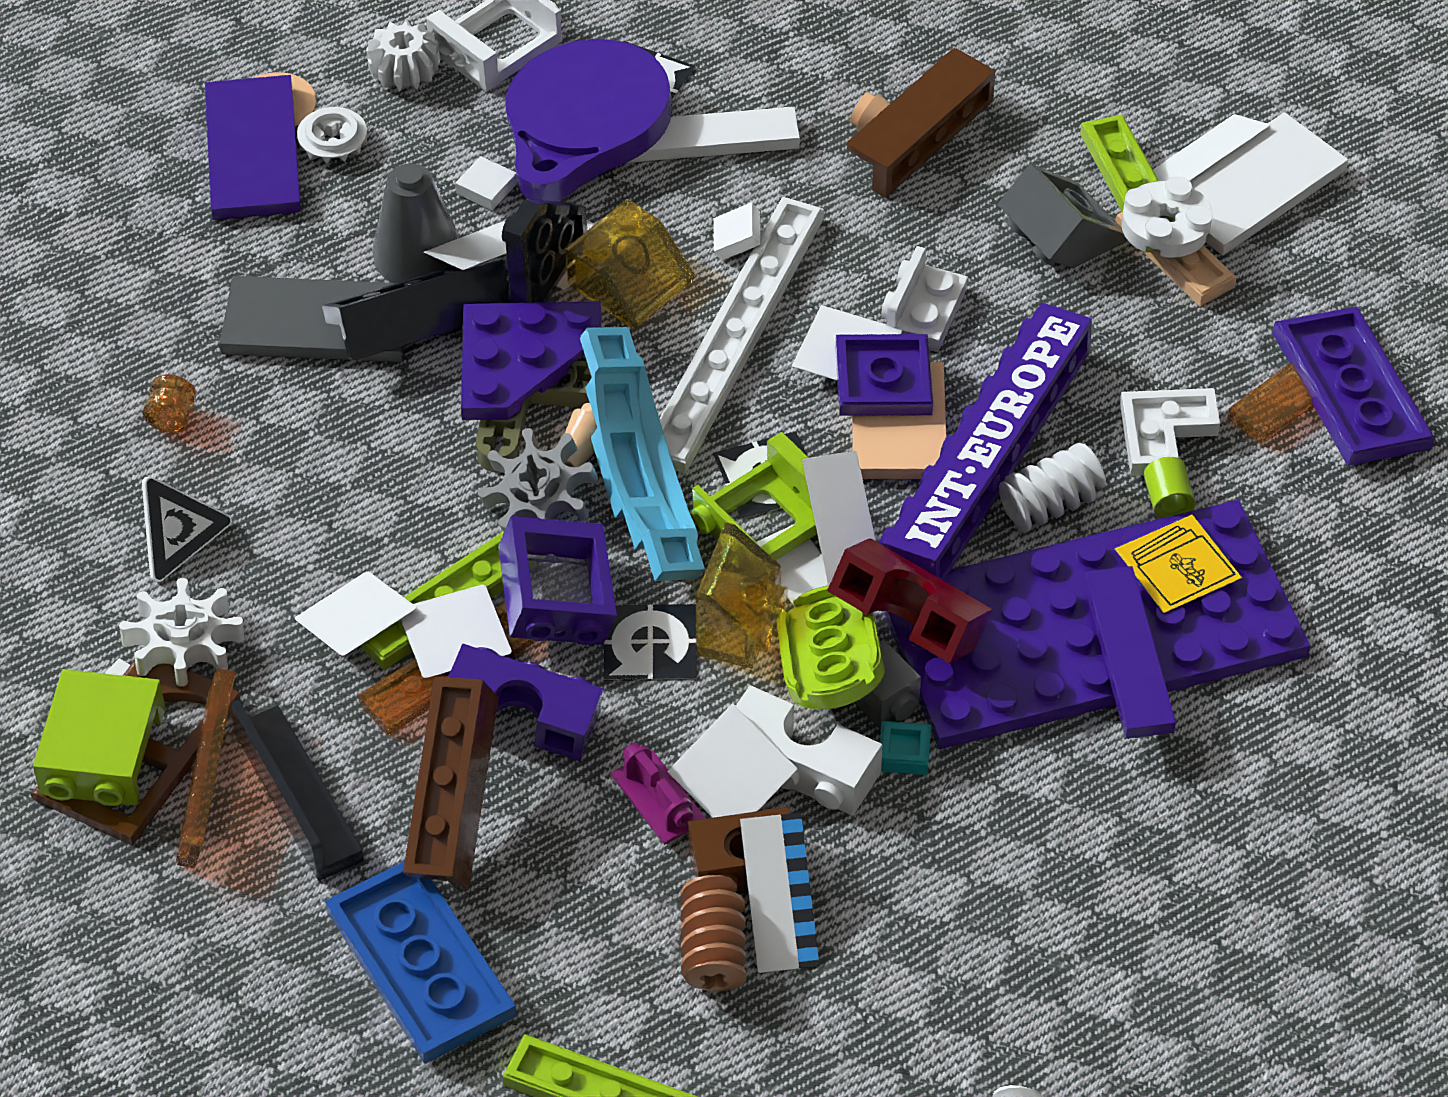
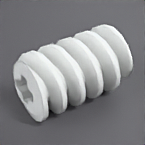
(1051, 485)

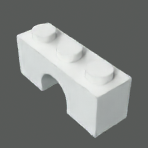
(831, 772)

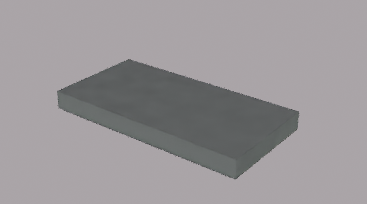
(288, 320)

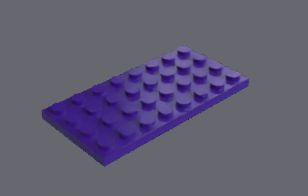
(1043, 649)

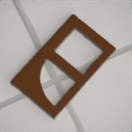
(171, 761)

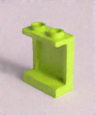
(97, 737)

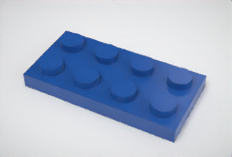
(420, 961)

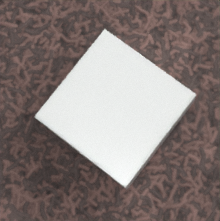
(486, 183)
(737, 231)

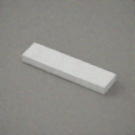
(726, 134)

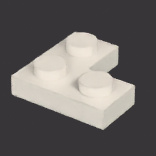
(1160, 416)

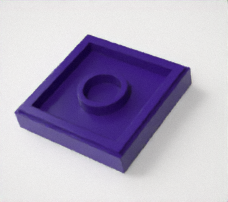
(883, 374)

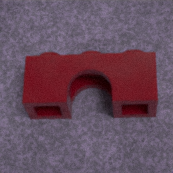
(882, 580)

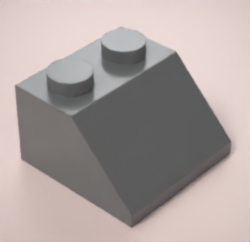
(1059, 218)

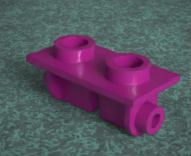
(655, 793)

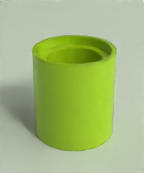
(1169, 487)

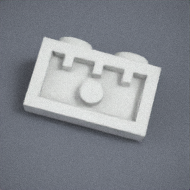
(924, 299)

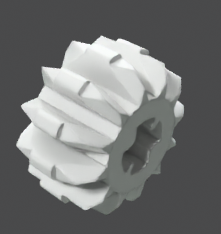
(403, 55)

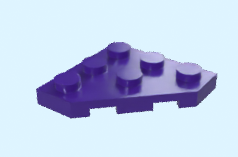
(518, 351)

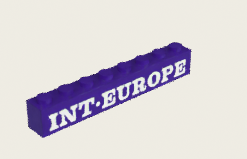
(990, 440)

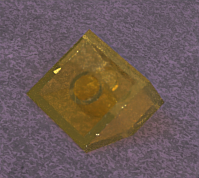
(628, 264)
(738, 600)

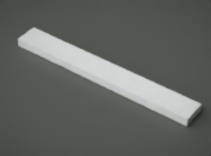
(737, 329)

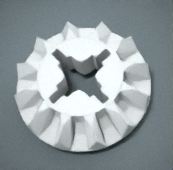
(331, 122)

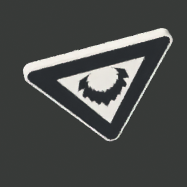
(176, 526)

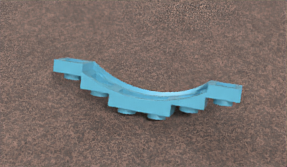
(636, 456)

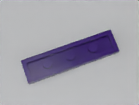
(1129, 652)

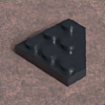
(537, 247)

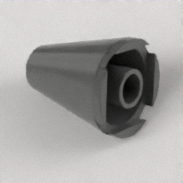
(409, 224)

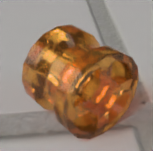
(169, 403)

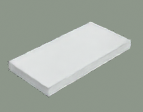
(1265, 180)

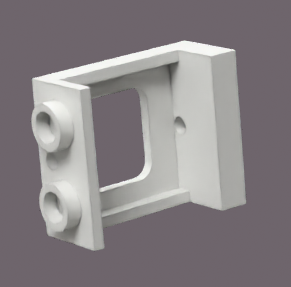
(477, 60)

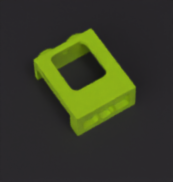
(778, 477)

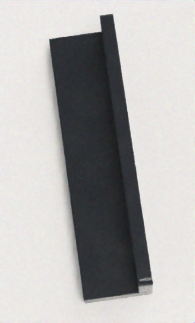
(415, 307)
(296, 790)

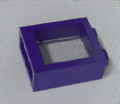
(557, 580)

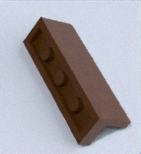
(923, 119)
(451, 781)

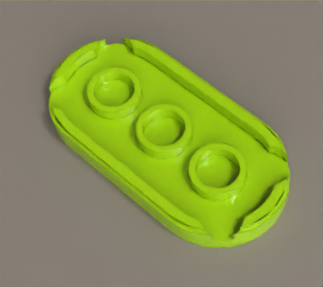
(828, 651)

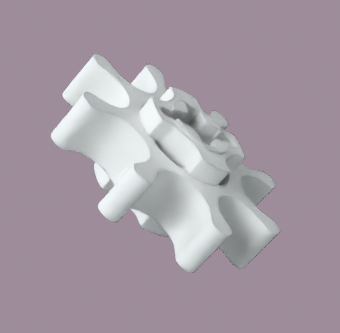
(181, 631)

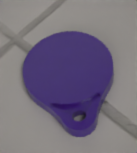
(584, 113)

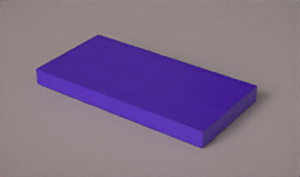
(252, 147)
(1353, 386)

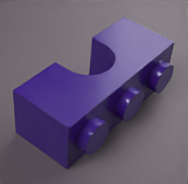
(562, 704)

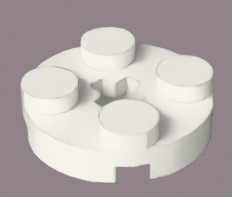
(1172, 199)

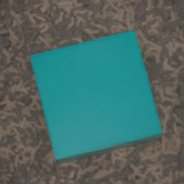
(905, 747)

